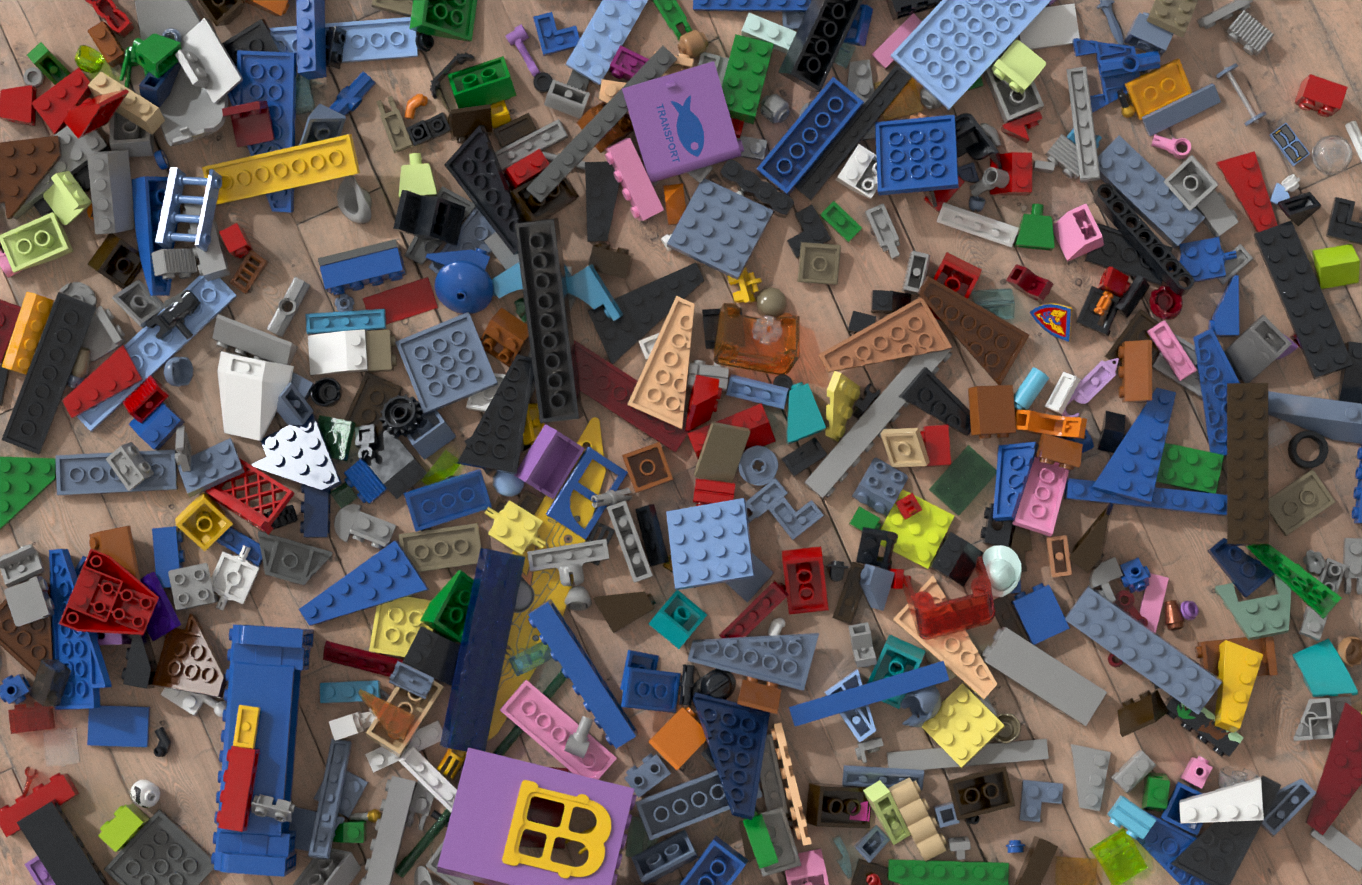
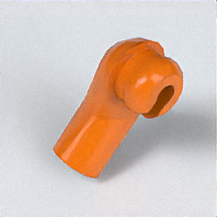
(413, 103)

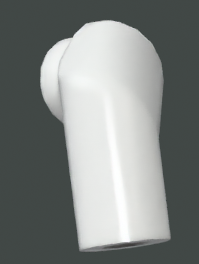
(776, 626)

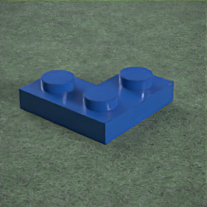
(553, 39)

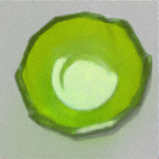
(89, 59)

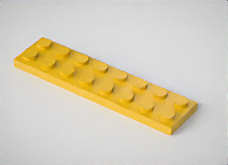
(285, 168)

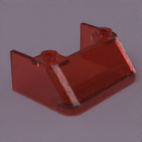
(955, 614)

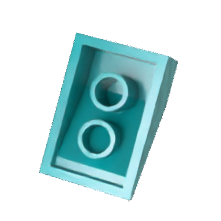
(894, 659)

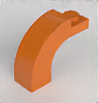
(1052, 425)

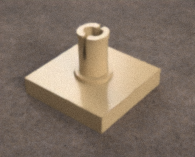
(905, 447)

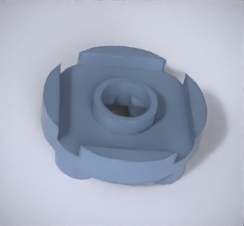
(768, 470)

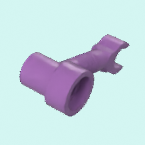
(517, 37)

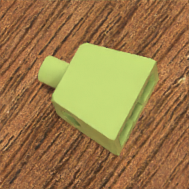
(417, 177)

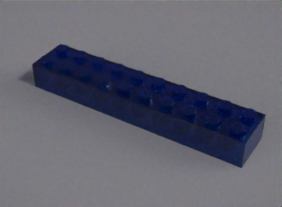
(482, 650)

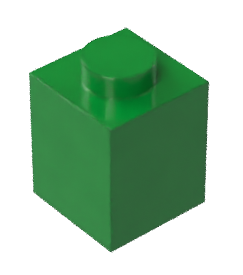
(864, 518)

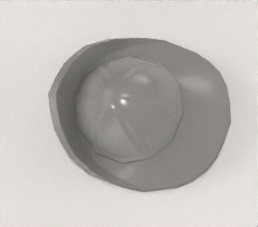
(354, 201)

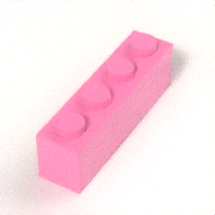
(634, 179)

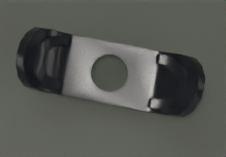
(460, 58)

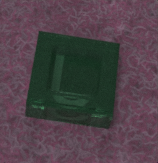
(344, 495)

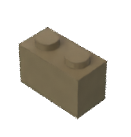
(380, 351)

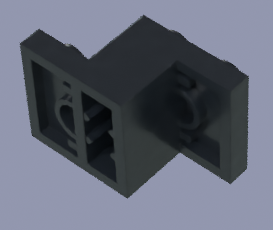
(429, 217)

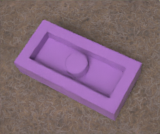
(39, 872)

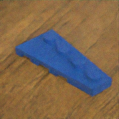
(1012, 474)

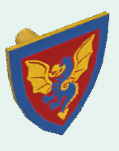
(1054, 319)

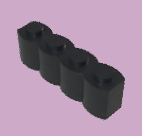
(762, 191)

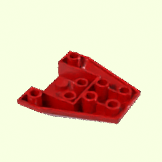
(108, 599)

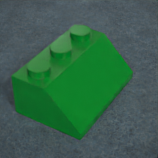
(482, 84)

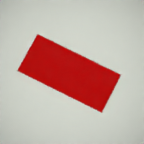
(403, 300)

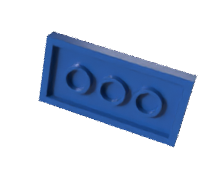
(447, 500)

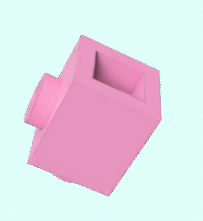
(1197, 771)

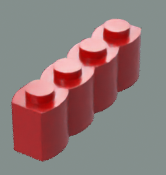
(113, 16)

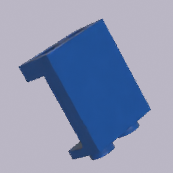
(1040, 613)

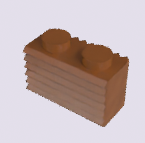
(107, 43)

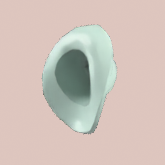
(1002, 569)

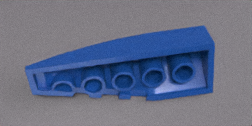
(148, 200)

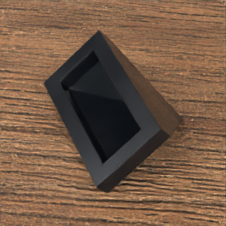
(1299, 207)

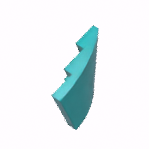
(1324, 670)

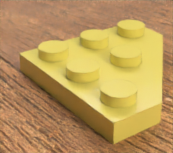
(842, 396)

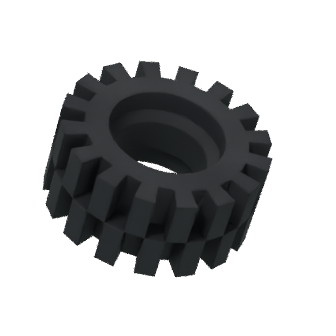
(286, 517)

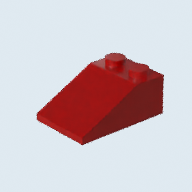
(93, 112)
(957, 276)
(805, 580)

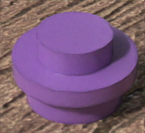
(1189, 610)

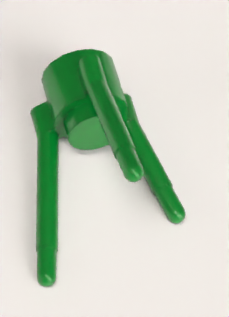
(129, 61)

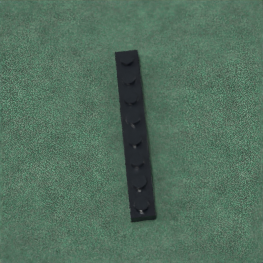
(854, 132)

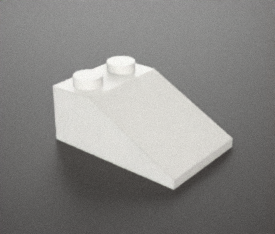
(338, 352)

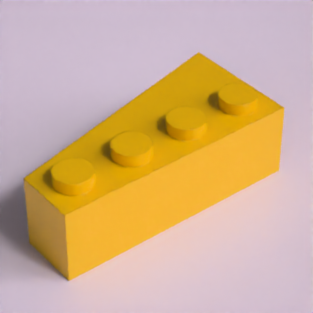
(1238, 673)

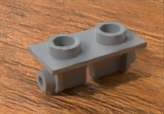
(263, 807)

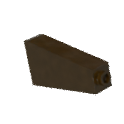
(1036, 862)

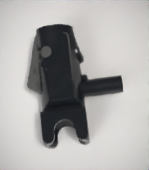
(175, 312)

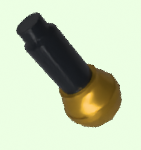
(1127, 109)

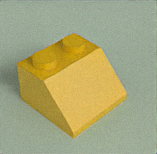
(203, 521)

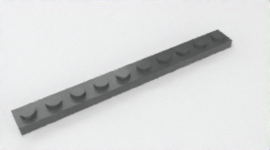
(596, 128)

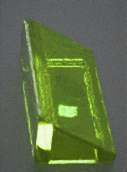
(442, 468)

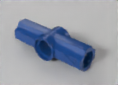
(1141, 62)
(352, 95)

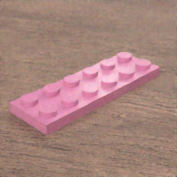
(551, 730)

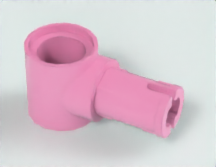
(1170, 145)

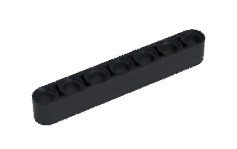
(1142, 230)

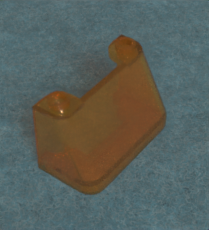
(738, 349)

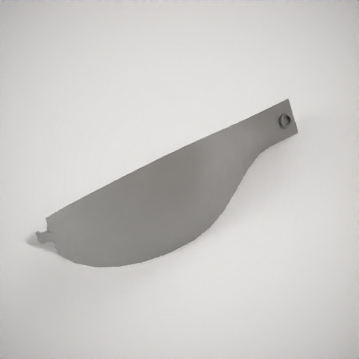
(188, 108)

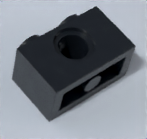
(993, 536)

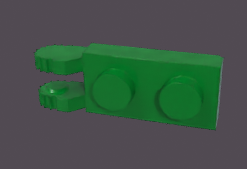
(672, 15)

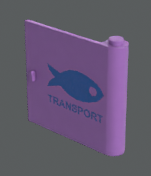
(682, 122)

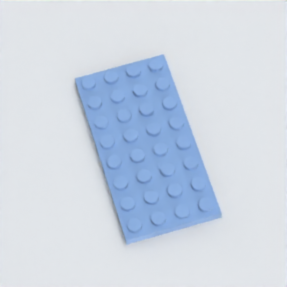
(962, 42)

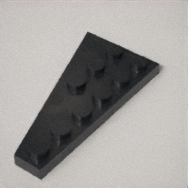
(483, 181)
(643, 310)
(501, 429)
(1223, 845)

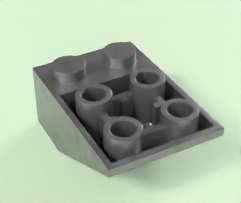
(1256, 349)

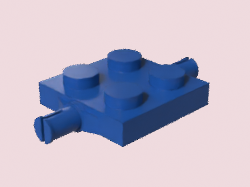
(1204, 259)

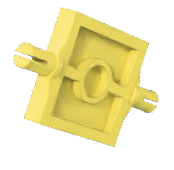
(515, 527)

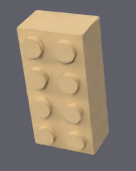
(412, 704)

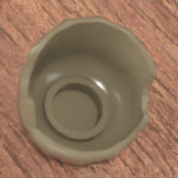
(771, 302)
(1010, 731)

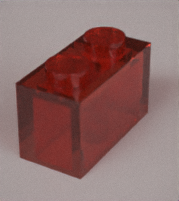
(31, 718)

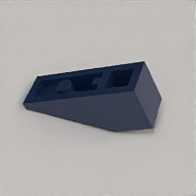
(158, 89)

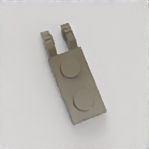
(394, 127)

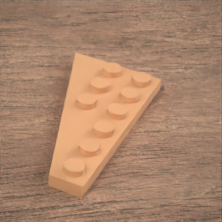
(954, 649)
(792, 790)

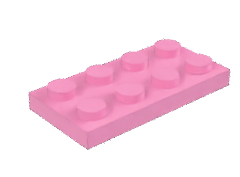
(1041, 498)

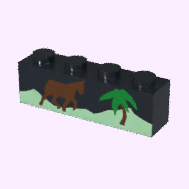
(1204, 725)

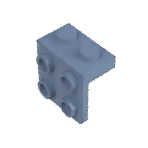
(880, 486)

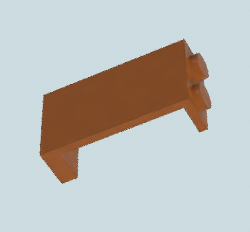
(1209, 653)

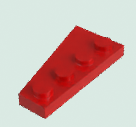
(1249, 188)
(106, 381)

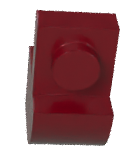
(1029, 283)

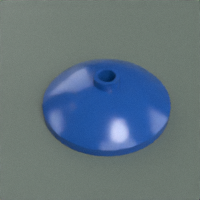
(466, 279)

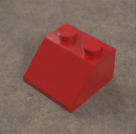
(1020, 174)
(702, 401)

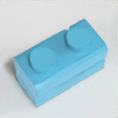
(1131, 817)

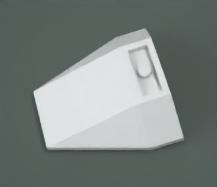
(250, 393)

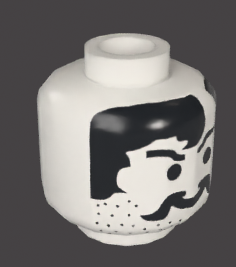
(145, 793)

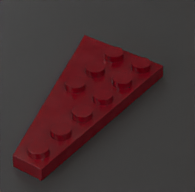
(1340, 773)

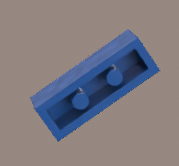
(167, 552)

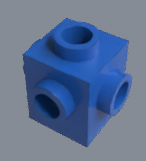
(1135, 575)
(21, 687)

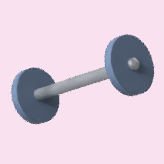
(1227, 71)

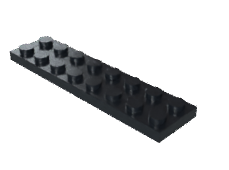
(1303, 300)
(49, 373)

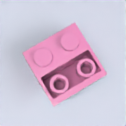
(1077, 233)
(811, 870)

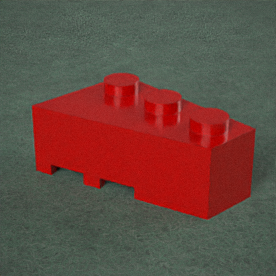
(58, 99)

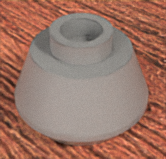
(578, 599)

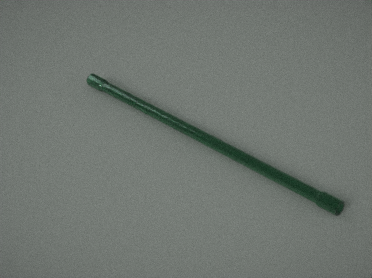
(408, 861)

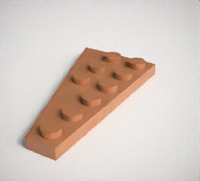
(897, 336)

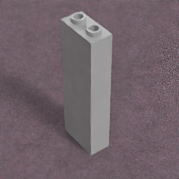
(1043, 675)

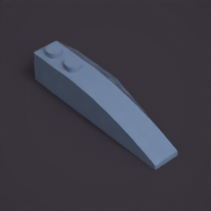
(1328, 417)

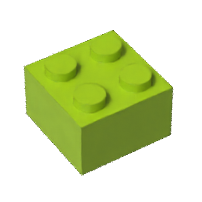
(123, 827)

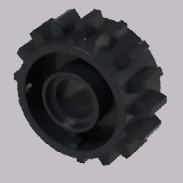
(395, 408)

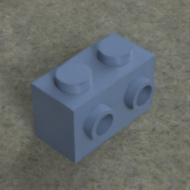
(647, 775)

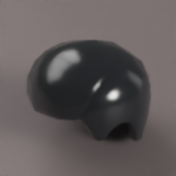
(326, 392)

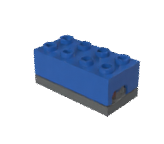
(362, 267)

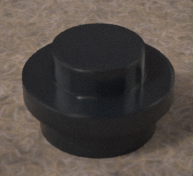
(424, 42)

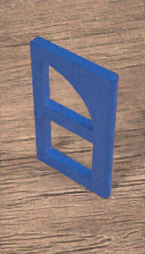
(560, 508)

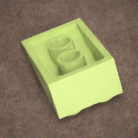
(35, 243)

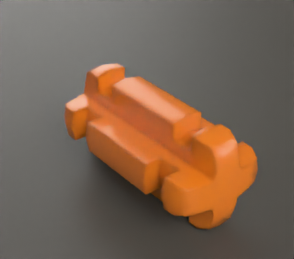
(1103, 303)

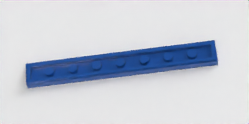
(869, 693)

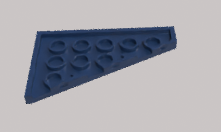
(737, 746)

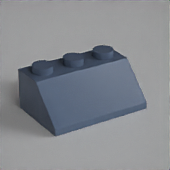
(664, 857)

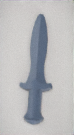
(1106, 6)

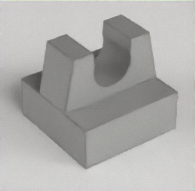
(959, 845)

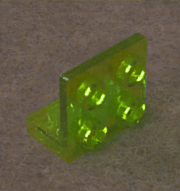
(1119, 857)

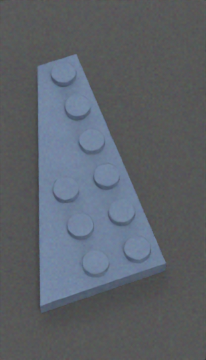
(767, 658)

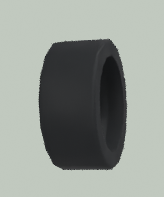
(1323, 445)

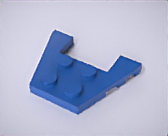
(1111, 84)

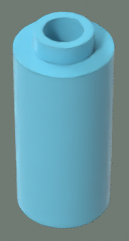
(1029, 389)

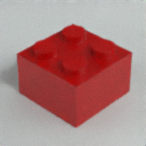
(1320, 95)

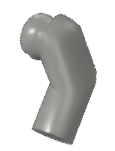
(992, 133)

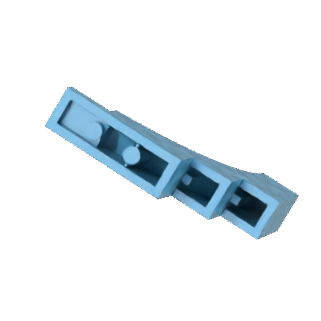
(584, 285)

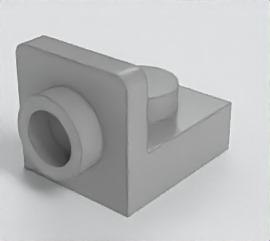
(871, 745)

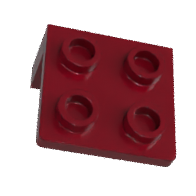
(250, 123)

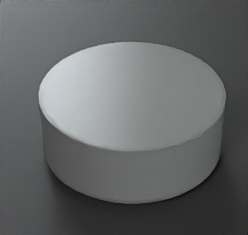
(34, 77)

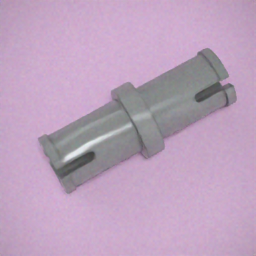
(611, 497)

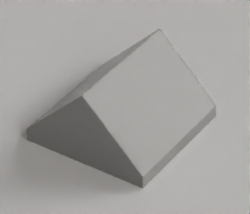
(1191, 183)
(138, 303)

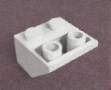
(860, 172)

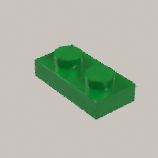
(841, 221)

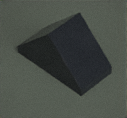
(1111, 431)

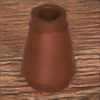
(1173, 616)

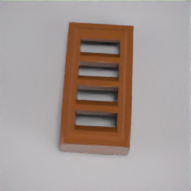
(254, 276)

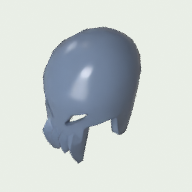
(922, 702)

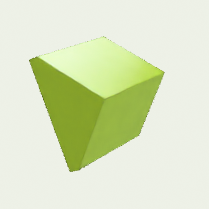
(1336, 266)

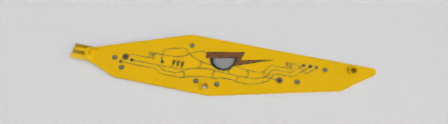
(541, 585)

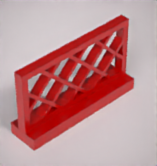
(244, 510)

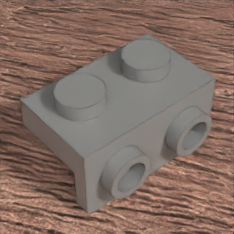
(20, 565)

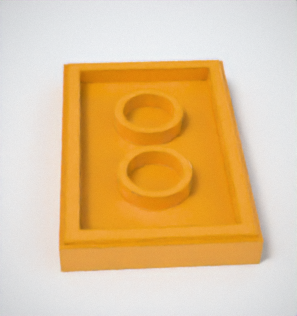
(1158, 88)

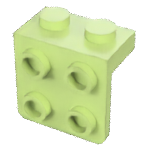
(1018, 66)
(66, 197)

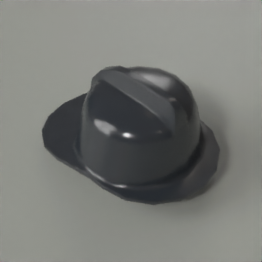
(716, 683)

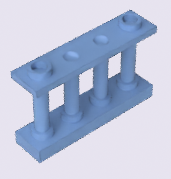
(171, 204)

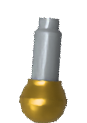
(371, 816)

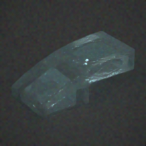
(844, 861)

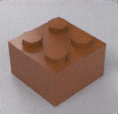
(647, 467)

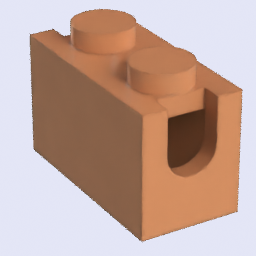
(1058, 556)

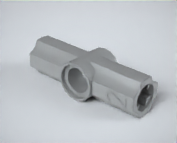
(282, 319)

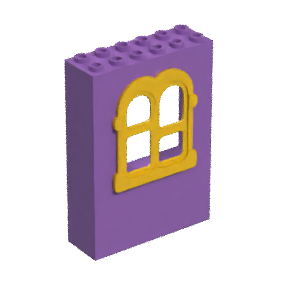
(493, 814)

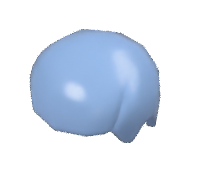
(507, 484)

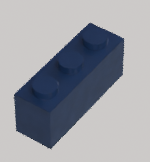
(316, 513)

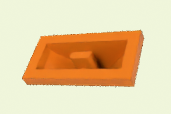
(674, 202)

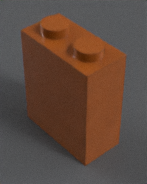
(992, 411)

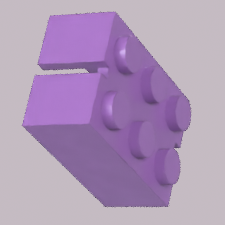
(549, 461)

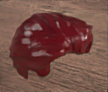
(1165, 303)

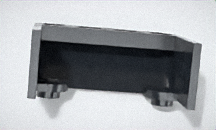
(971, 140)

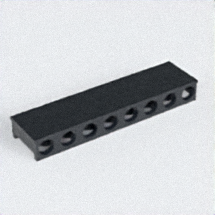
(60, 847)

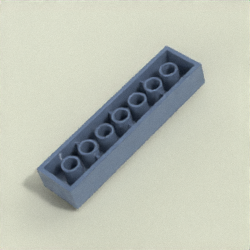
(1143, 649)

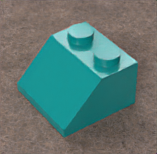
(677, 619)

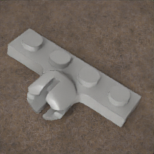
(569, 559)

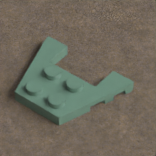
(1262, 615)

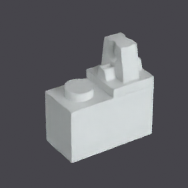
(351, 724)

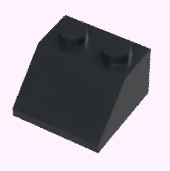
(956, 559)

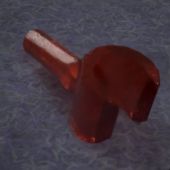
(29, 779)

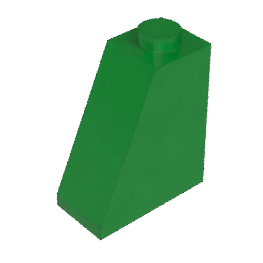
(760, 841)

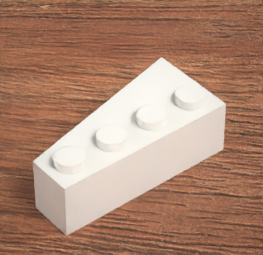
(1225, 804)

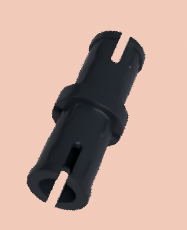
(687, 685)

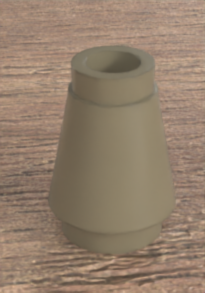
(82, 364)

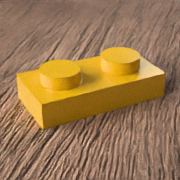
(246, 726)

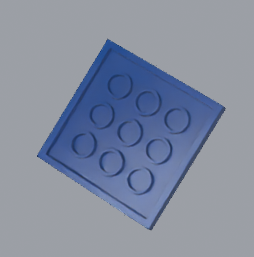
(916, 155)

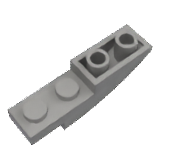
(1330, 577)

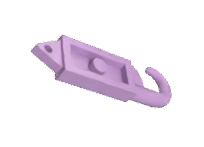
(1093, 383)

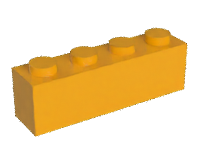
(27, 332)

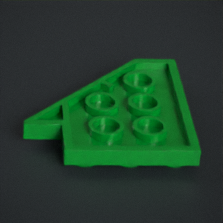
(22, 482)

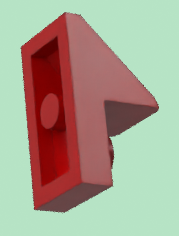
(1017, 127)

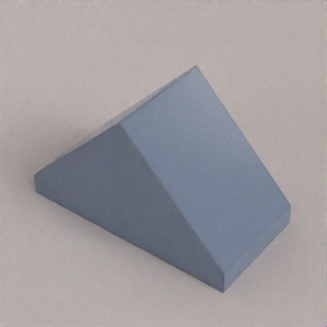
(872, 843)

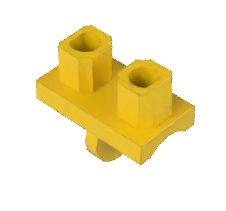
(748, 287)

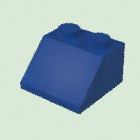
(157, 426)

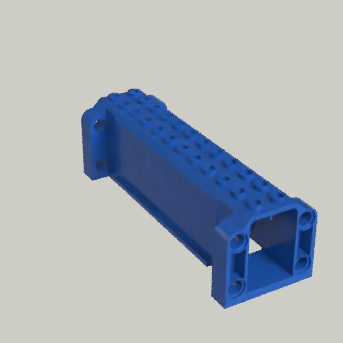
(264, 675)

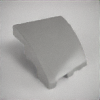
(1320, 718)

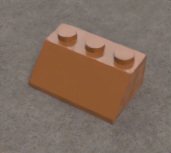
(1135, 371)
(118, 545)

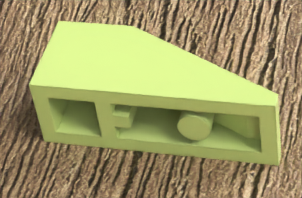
(887, 812)

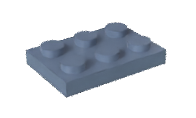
(212, 467)

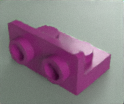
(626, 63)

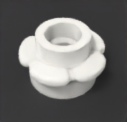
(1291, 183)

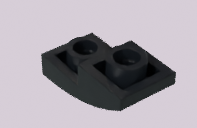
(428, 129)

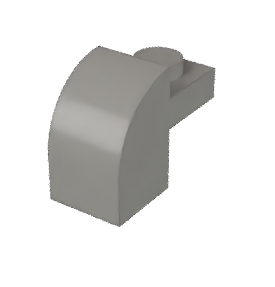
(1105, 572)
(862, 645)

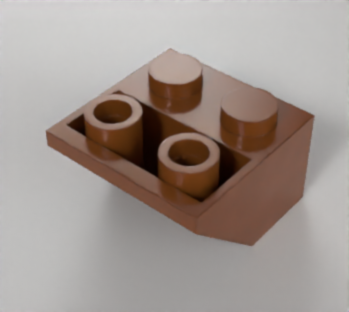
(616, 134)
(505, 336)
(1059, 450)

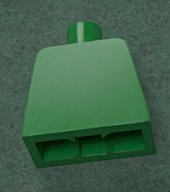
(156, 53)
(1035, 230)
(1155, 792)

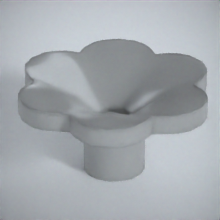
(1314, 561)

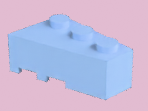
(858, 719)

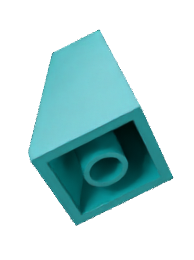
(802, 414)

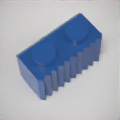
(365, 481)

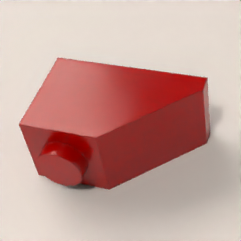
(1114, 282)

